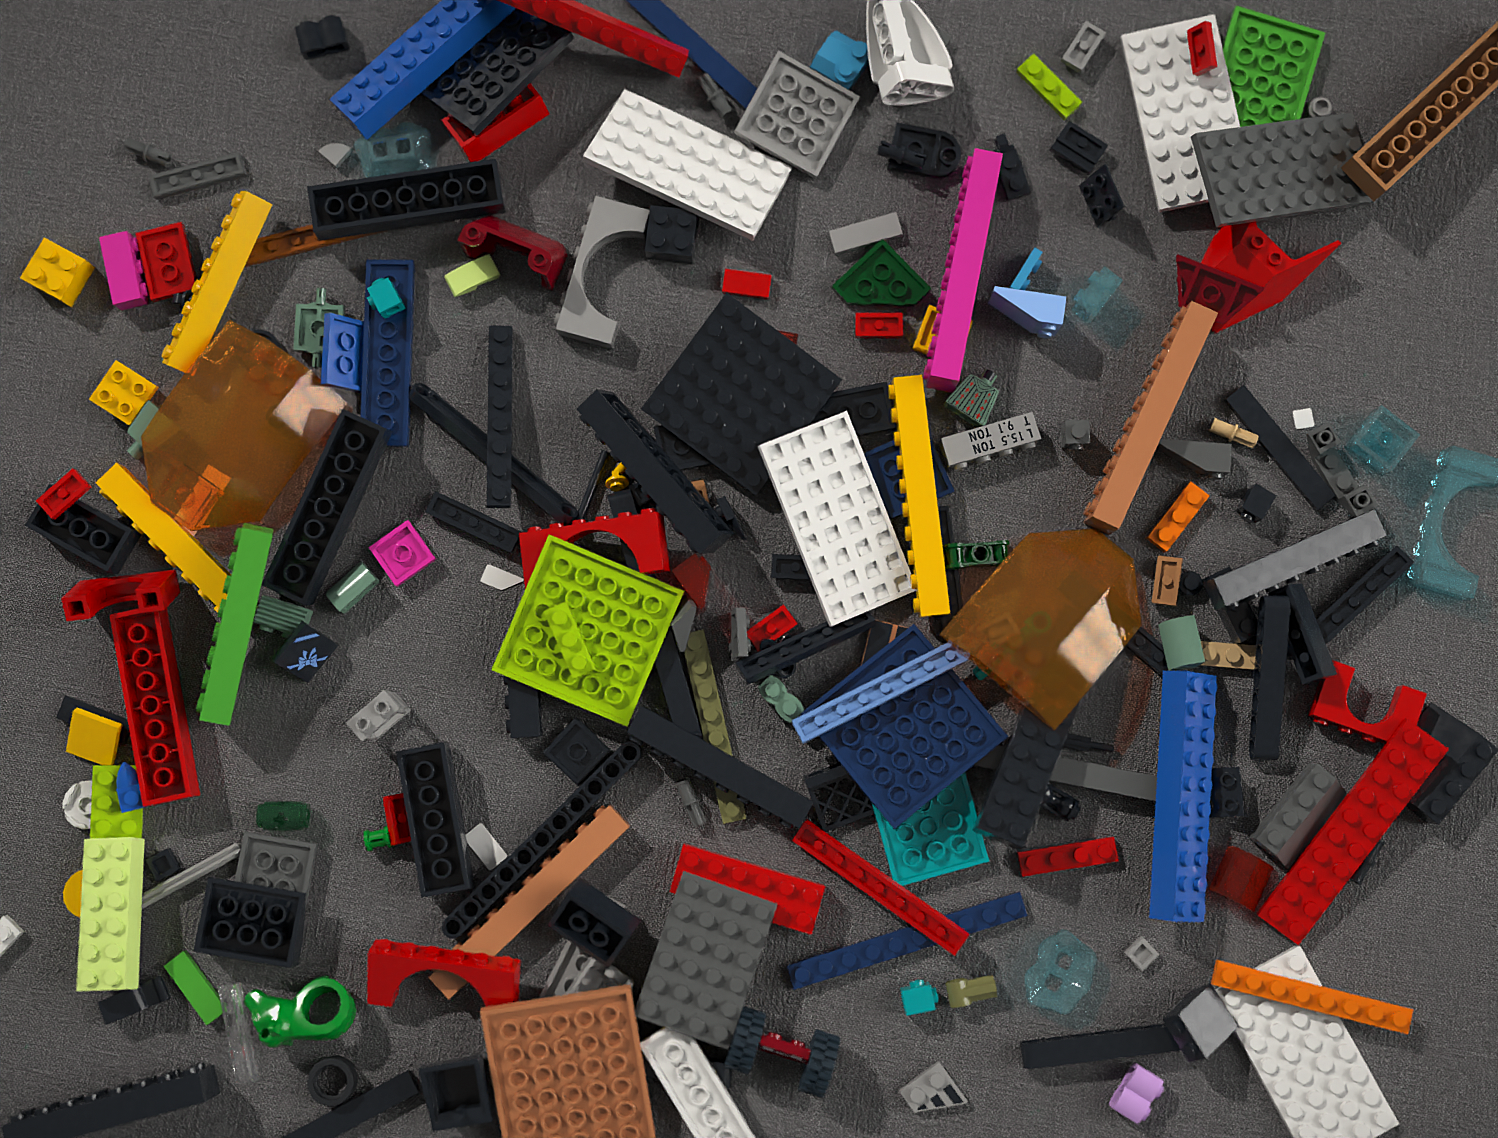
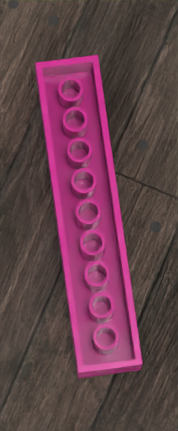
(963, 270)

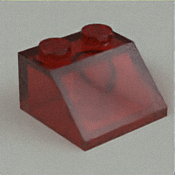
(695, 579)
(1241, 877)

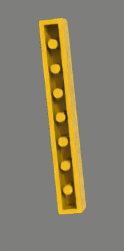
(217, 281)
(165, 533)

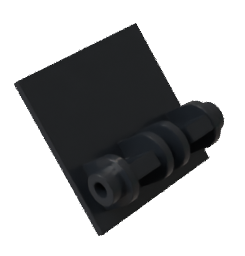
(1101, 196)
(1226, 793)

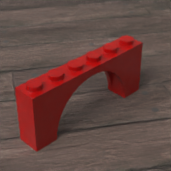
(641, 532)
(391, 962)

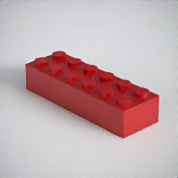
(795, 897)

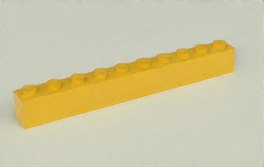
(920, 496)

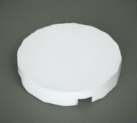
(78, 804)

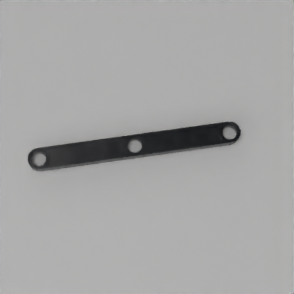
(476, 440)

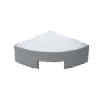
(335, 153)

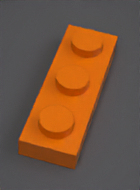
(1177, 516)

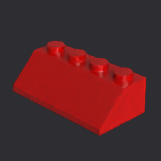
(516, 118)

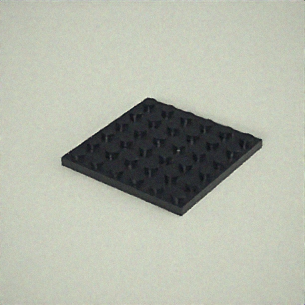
(738, 390)

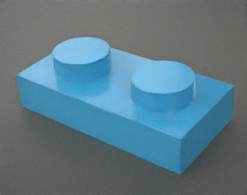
(1031, 265)

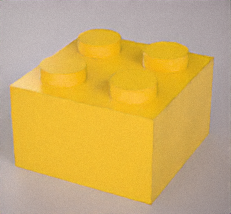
(57, 272)

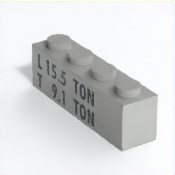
(990, 440)

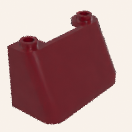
(543, 253)

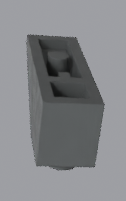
(1201, 457)

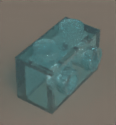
(1099, 291)

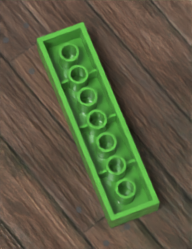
(235, 627)

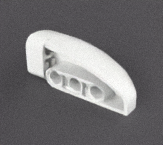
(906, 53)

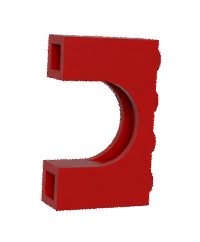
(151, 590)
(1331, 707)

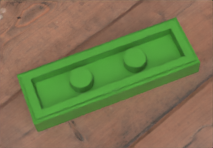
(195, 987)

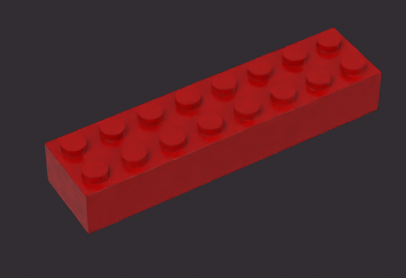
(154, 706)

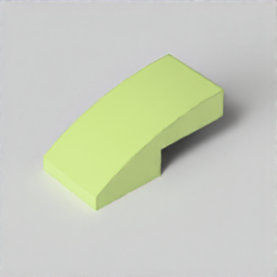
(471, 275)

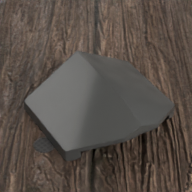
(682, 621)

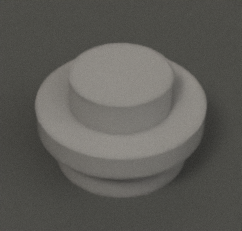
(1319, 107)

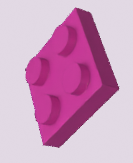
(402, 553)

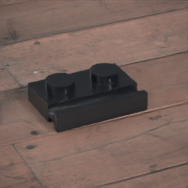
(1078, 147)

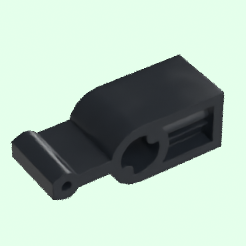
(133, 1000)

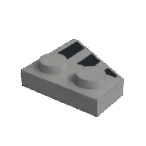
(932, 1090)

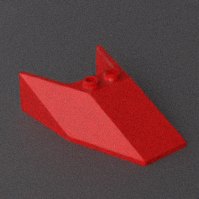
(1254, 257)

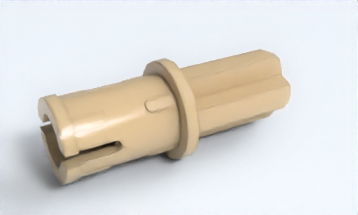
(1233, 433)

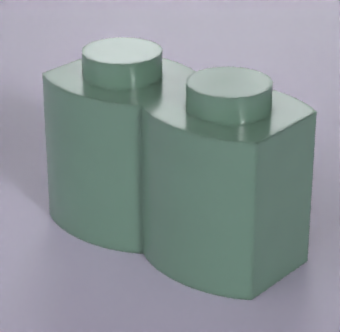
(775, 693)

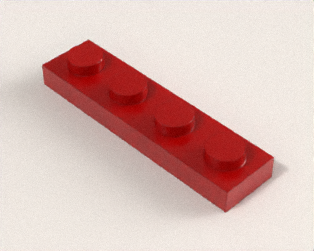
(1067, 856)

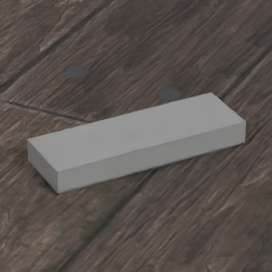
(865, 233)

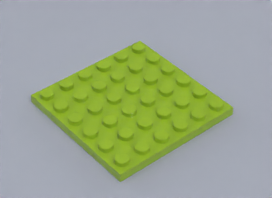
(619, 618)

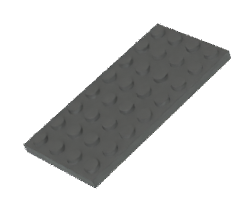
(1279, 168)

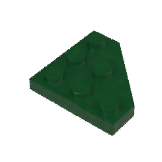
(881, 280)

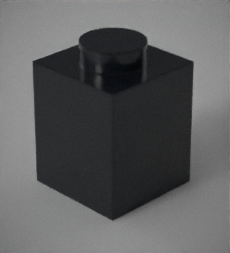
(1255, 503)

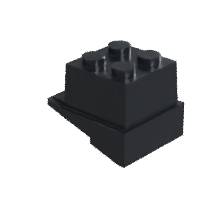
(456, 1092)

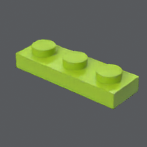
(1048, 86)
(569, 639)

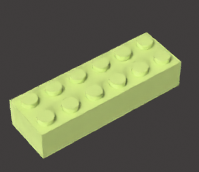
(110, 914)

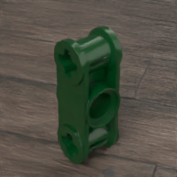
(962, 555)

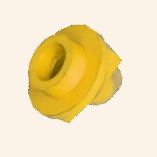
(617, 481)

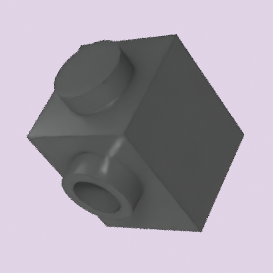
(1075, 435)

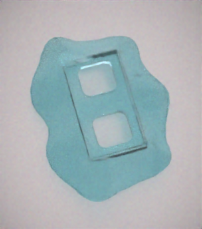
(393, 162)
(1075, 980)

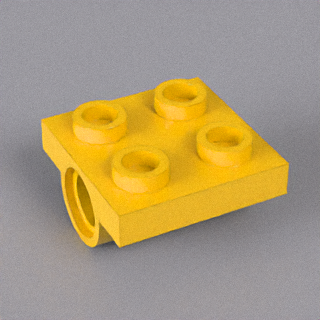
(123, 392)

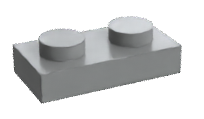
(1083, 47)

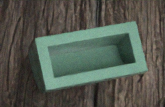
(352, 587)
(1181, 643)

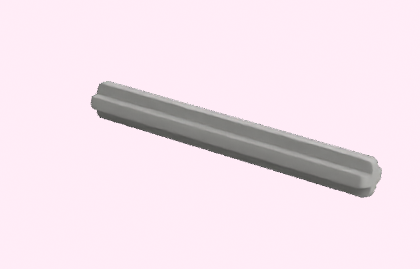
(190, 874)

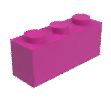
(124, 270)

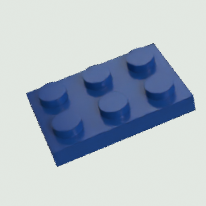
(342, 352)

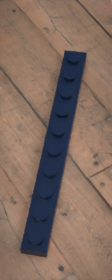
(901, 942)

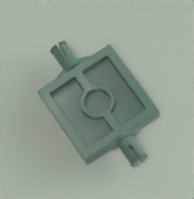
(310, 326)

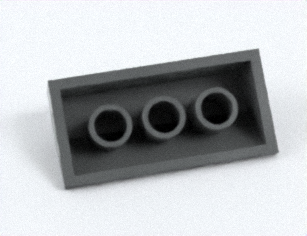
(1299, 814)

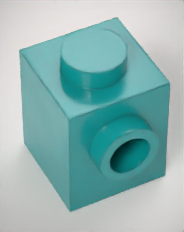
(385, 298)
(918, 997)

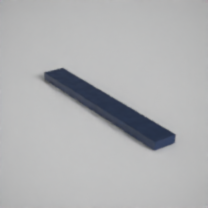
(700, 52)

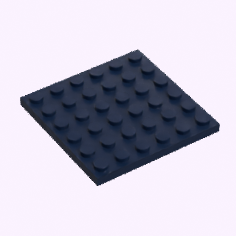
(913, 742)

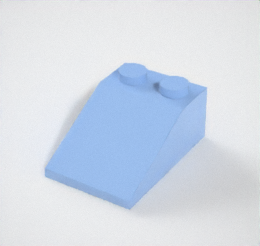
(1032, 310)

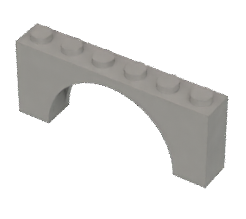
(606, 223)

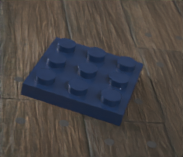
(886, 476)

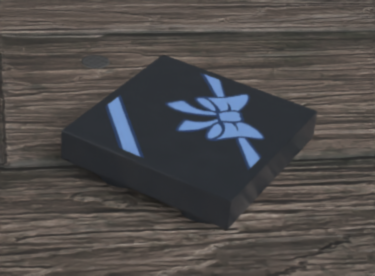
(304, 652)

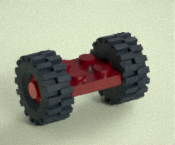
(817, 1060)

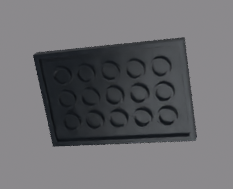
(496, 69)

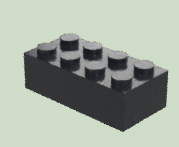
(87, 534)

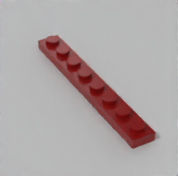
(881, 887)

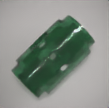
(271, 820)

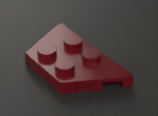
(1213, 288)

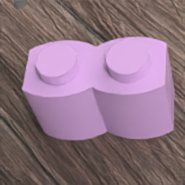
(1136, 1093)

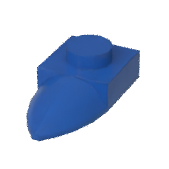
(128, 788)

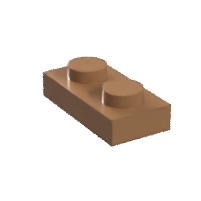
(1167, 581)

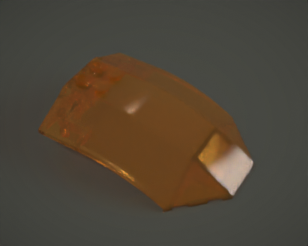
(234, 431)
(1051, 619)

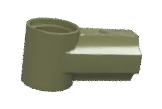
(963, 991)

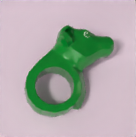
(286, 1020)

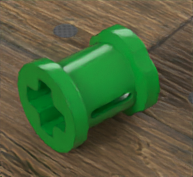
(376, 839)

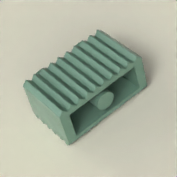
(280, 616)

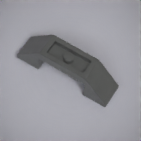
(1335, 473)

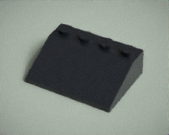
(1458, 768)
(251, 923)

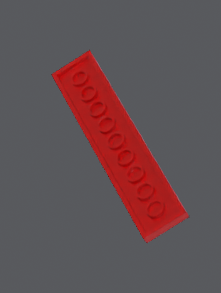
(1352, 831)

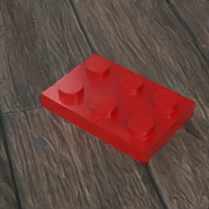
(166, 261)

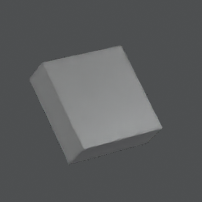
(1141, 953)

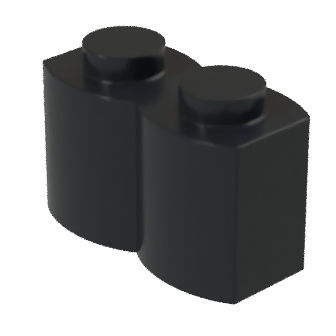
(322, 37)

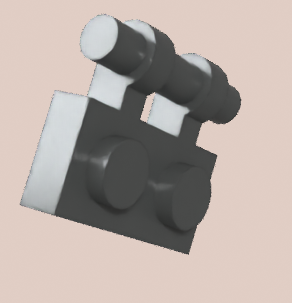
(738, 626)

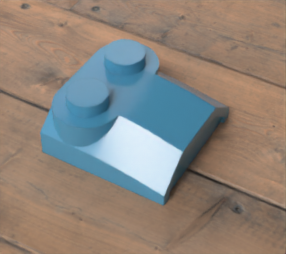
(841, 59)

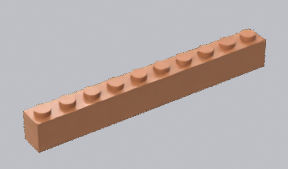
(537, 892)

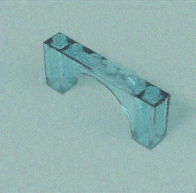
(1433, 565)

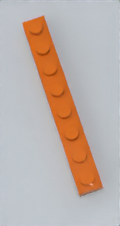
(1312, 996)

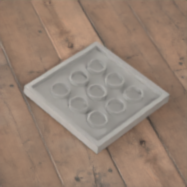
(796, 114)

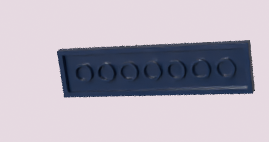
(389, 353)

